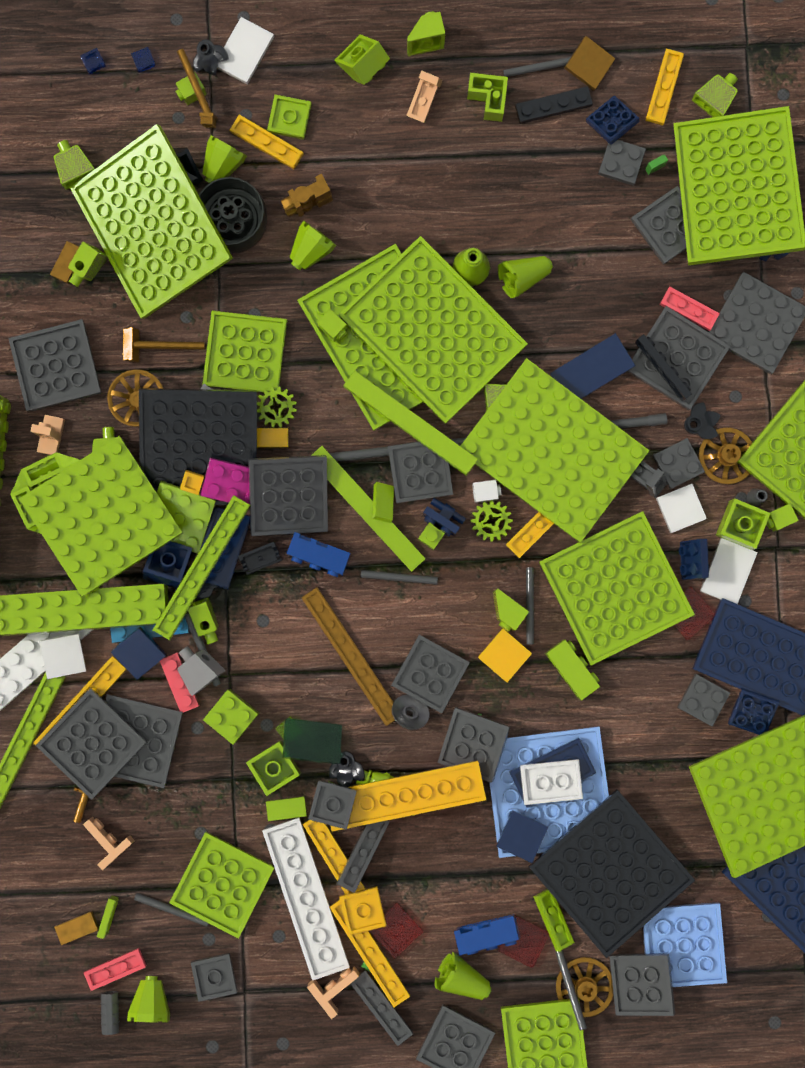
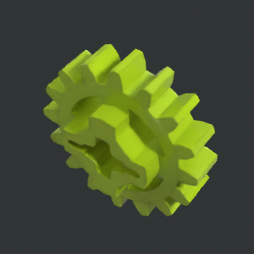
(284, 405)
(494, 529)

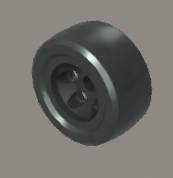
(221, 197)

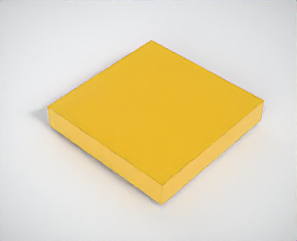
(504, 655)
(362, 910)

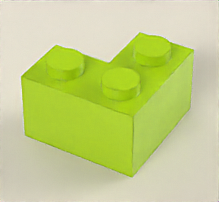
(492, 91)

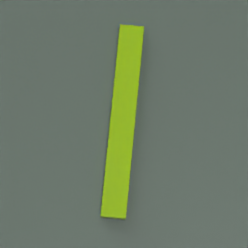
(410, 423)
(364, 507)
(201, 567)
(27, 732)

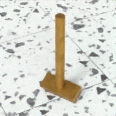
(208, 118)
(132, 345)

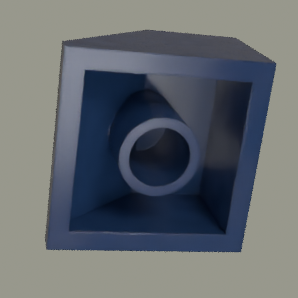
(168, 564)

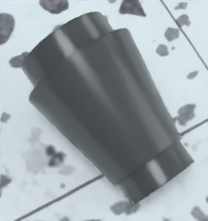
(752, 497)

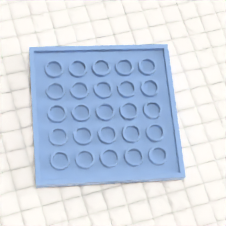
(559, 815)

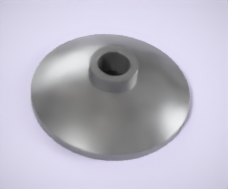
(408, 705)

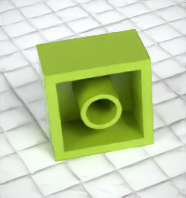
(743, 524)
(231, 716)
(273, 770)

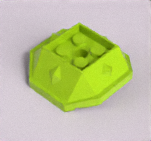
(34, 476)

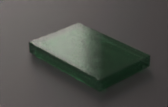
(312, 741)

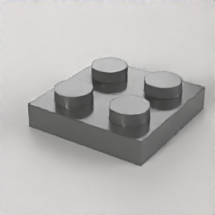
(622, 162)
(678, 463)
(703, 700)
(332, 804)
(214, 977)

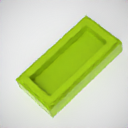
(383, 502)
(286, 808)
(108, 917)

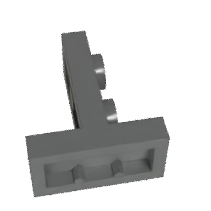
(650, 478)

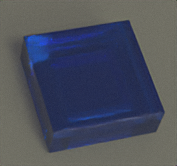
(143, 59)
(92, 60)

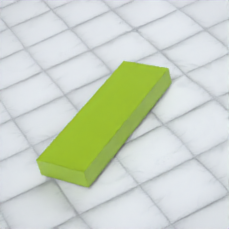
(554, 920)

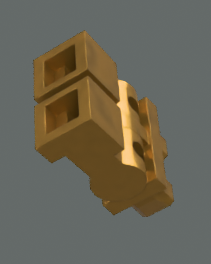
(305, 198)

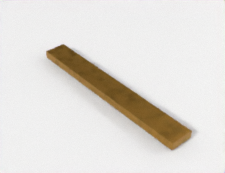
(350, 654)

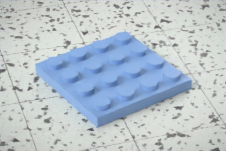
(693, 941)

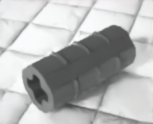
(109, 1012)

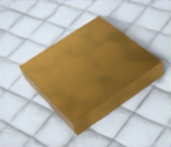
(589, 63)

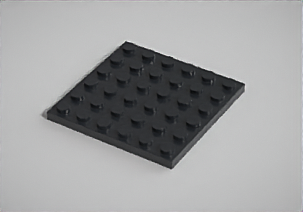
(191, 426)
(611, 873)

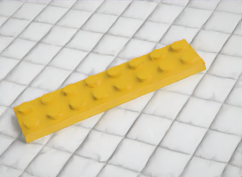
(416, 794)

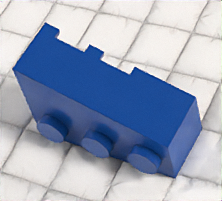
(318, 555)
(487, 934)

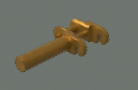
(81, 806)

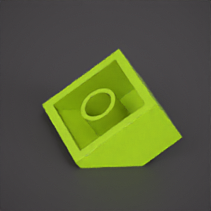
(426, 35)
(362, 59)
(508, 611)

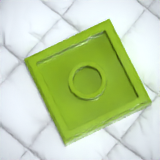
(289, 117)

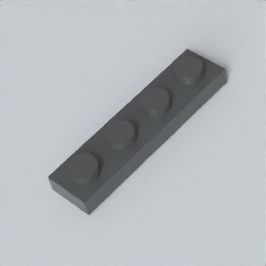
(361, 855)
(381, 1008)

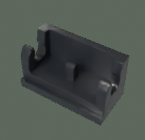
(260, 558)

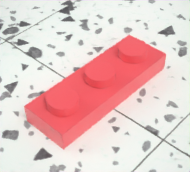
(690, 308)
(181, 694)
(115, 969)

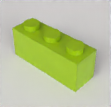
(573, 669)

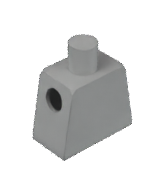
(198, 669)

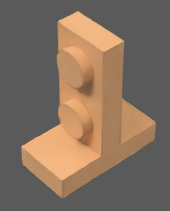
(424, 96)
(49, 433)
(107, 841)
(332, 989)

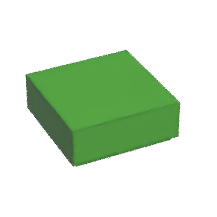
(656, 164)

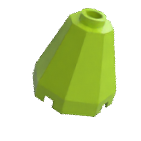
(220, 160)
(309, 247)
(149, 1002)

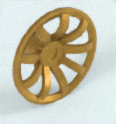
(131, 397)
(727, 455)
(586, 987)

